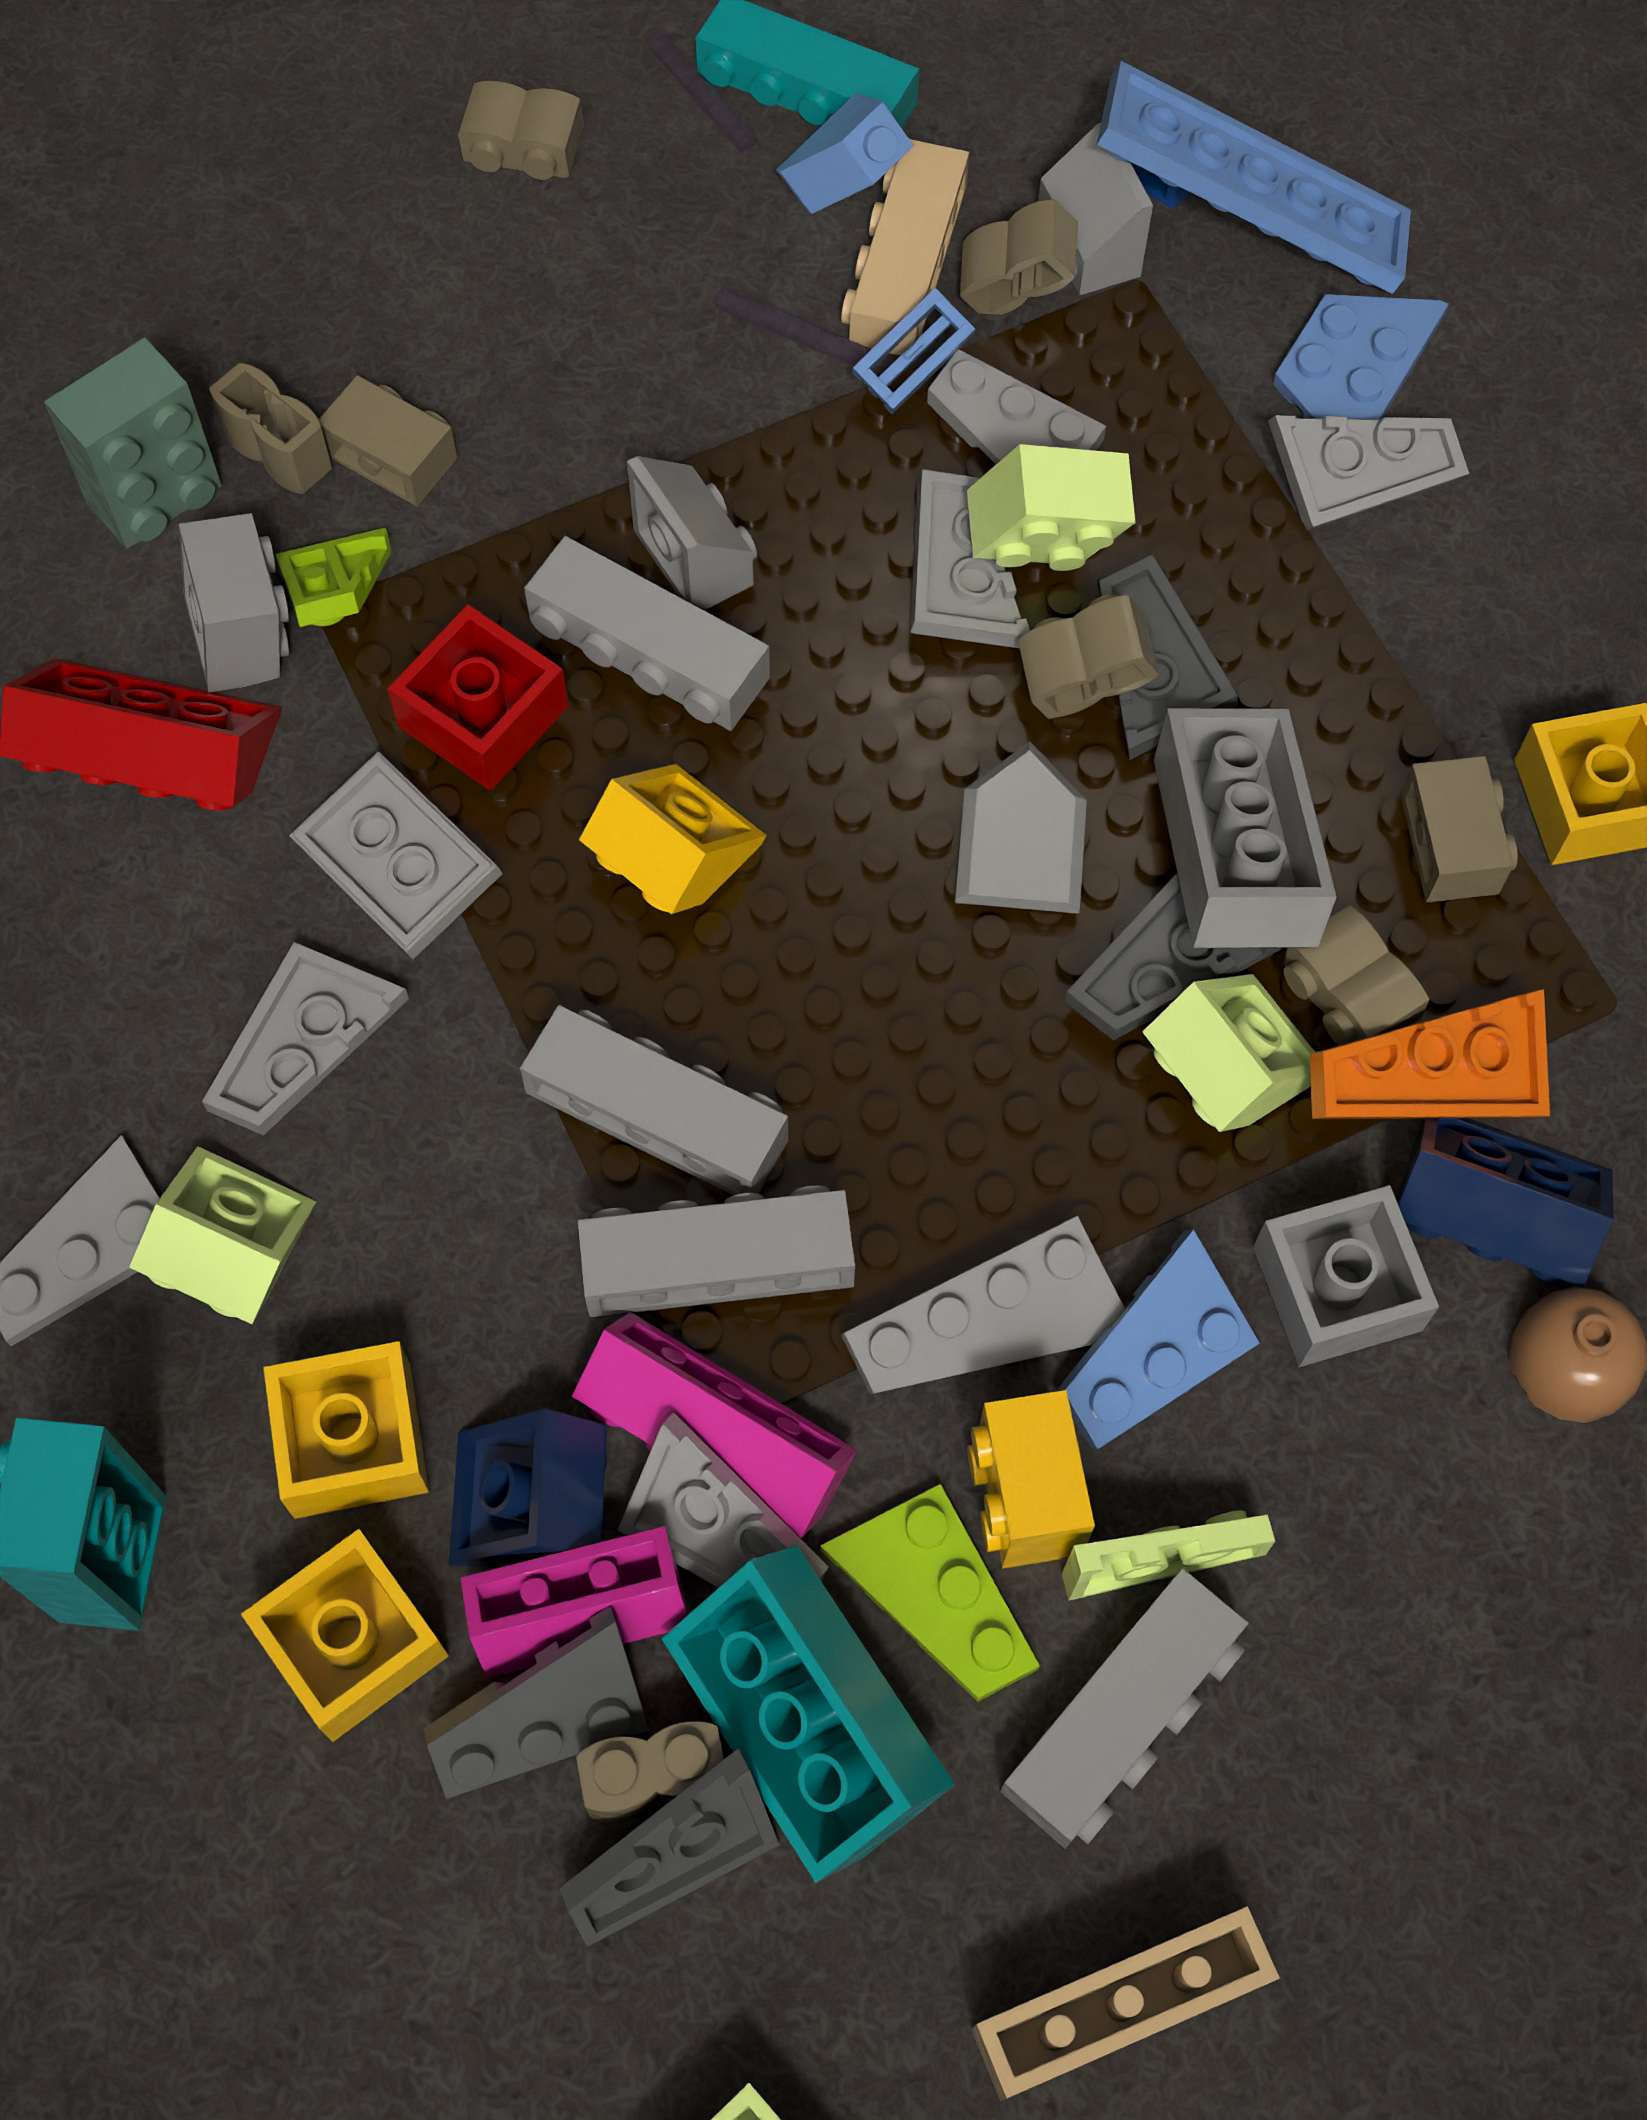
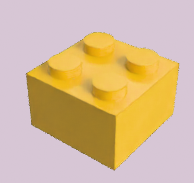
(1588, 782)
(345, 1430)
(1032, 1479)
(344, 1635)

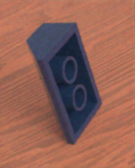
(1507, 1198)

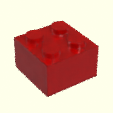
(479, 697)

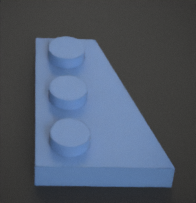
(1159, 1347)

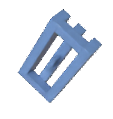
(879, 385)

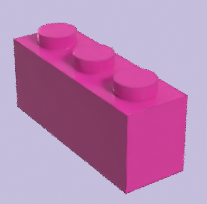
(551, 1598)

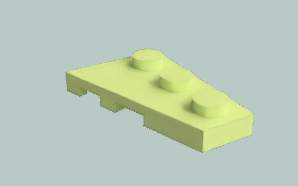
(1164, 1552)

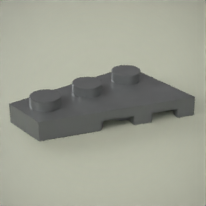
(675, 1851)

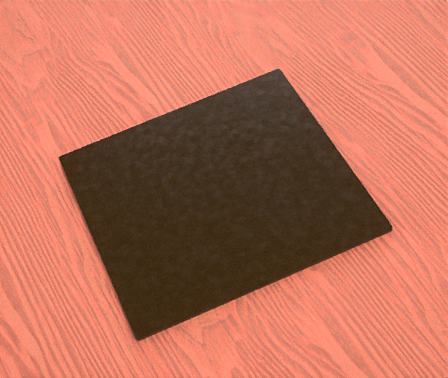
(833, 965)

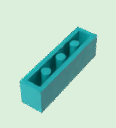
(798, 64)

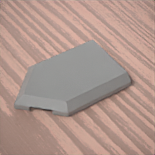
(1022, 837)

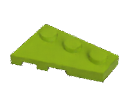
(937, 1588)

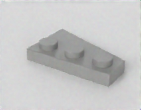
(1002, 412)
(950, 588)

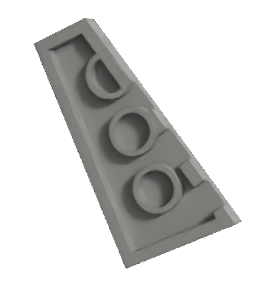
(1004, 1311)

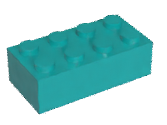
(77, 1523)
(807, 1711)

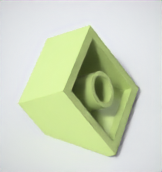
(1231, 1050)
(221, 1235)

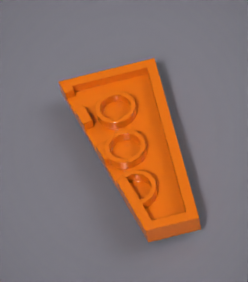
(1452, 1066)

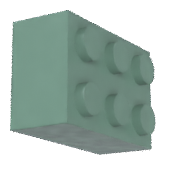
(135, 443)

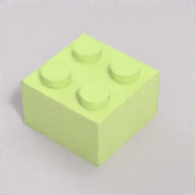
(1050, 506)

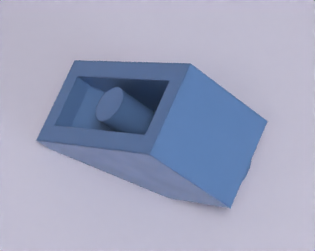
(845, 154)

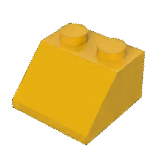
(669, 836)

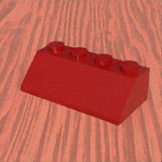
(136, 732)

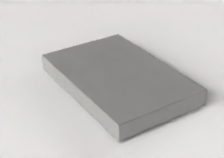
(396, 855)

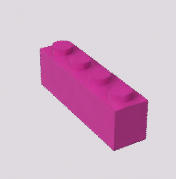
(646, 1375)

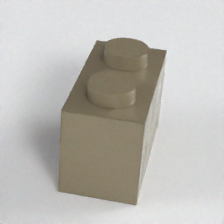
(388, 439)
(1458, 829)

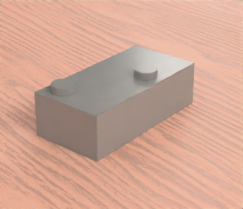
(1243, 829)

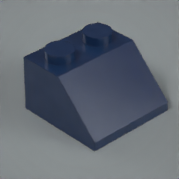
(527, 1489)

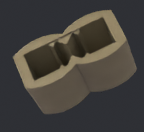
(521, 129)
(1019, 258)
(271, 428)
(1088, 656)
(1355, 980)
(632, 1776)

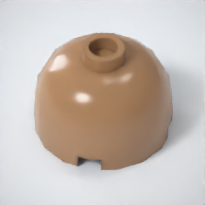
(1578, 1354)

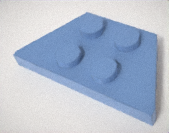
(1356, 354)

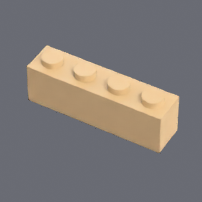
(908, 242)
(1124, 2003)

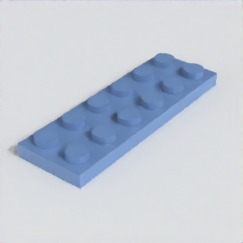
(1255, 177)

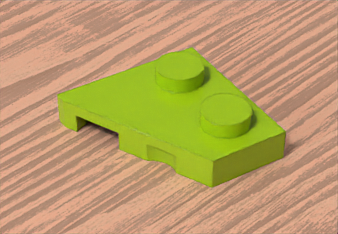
(333, 576)

